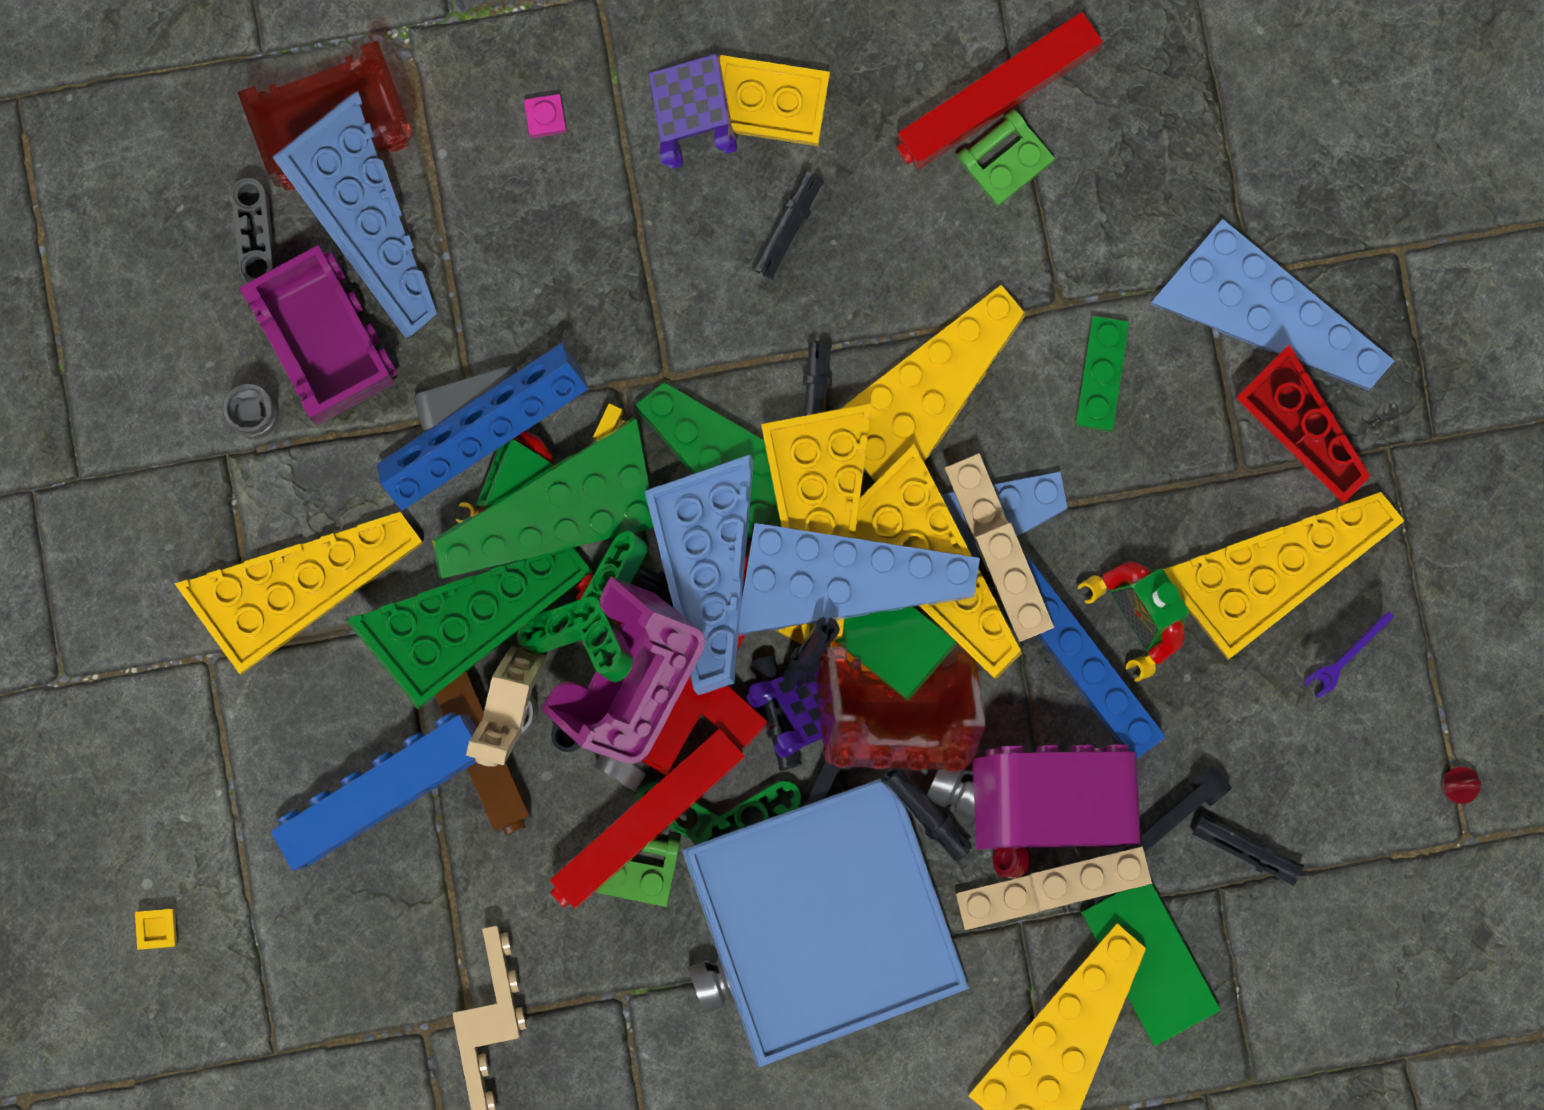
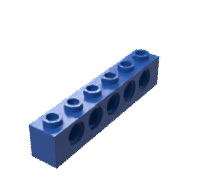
(482, 426)

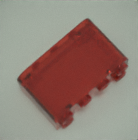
(294, 107)
(877, 728)

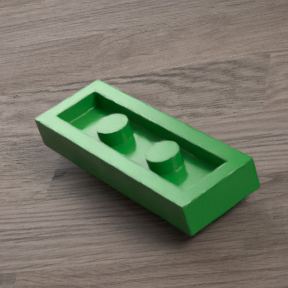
(1102, 374)

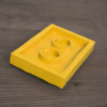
(775, 99)

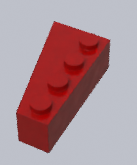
(1299, 419)

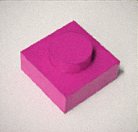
(545, 116)

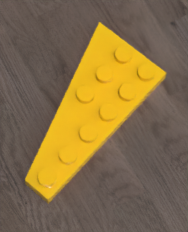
(932, 385)
(819, 472)
(910, 512)
(1261, 579)
(280, 594)
(1064, 1043)

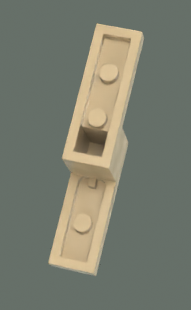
(999, 548)
(506, 706)
(1053, 888)
(489, 1023)

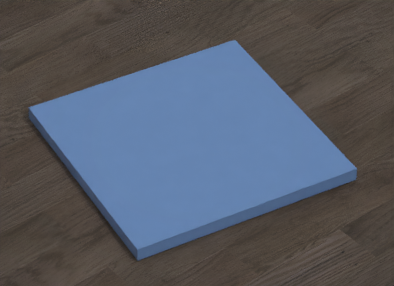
(825, 920)

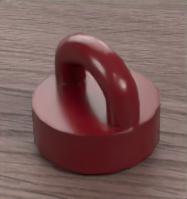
(1461, 785)
(1011, 862)

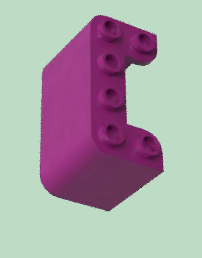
(319, 334)
(629, 714)
(1056, 797)

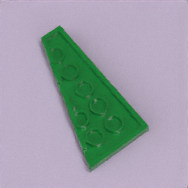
(708, 440)
(564, 507)
(454, 626)

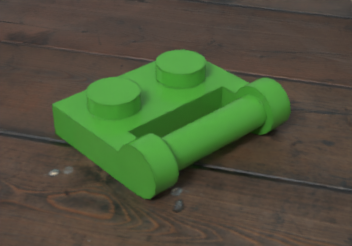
(1012, 168)
(643, 881)

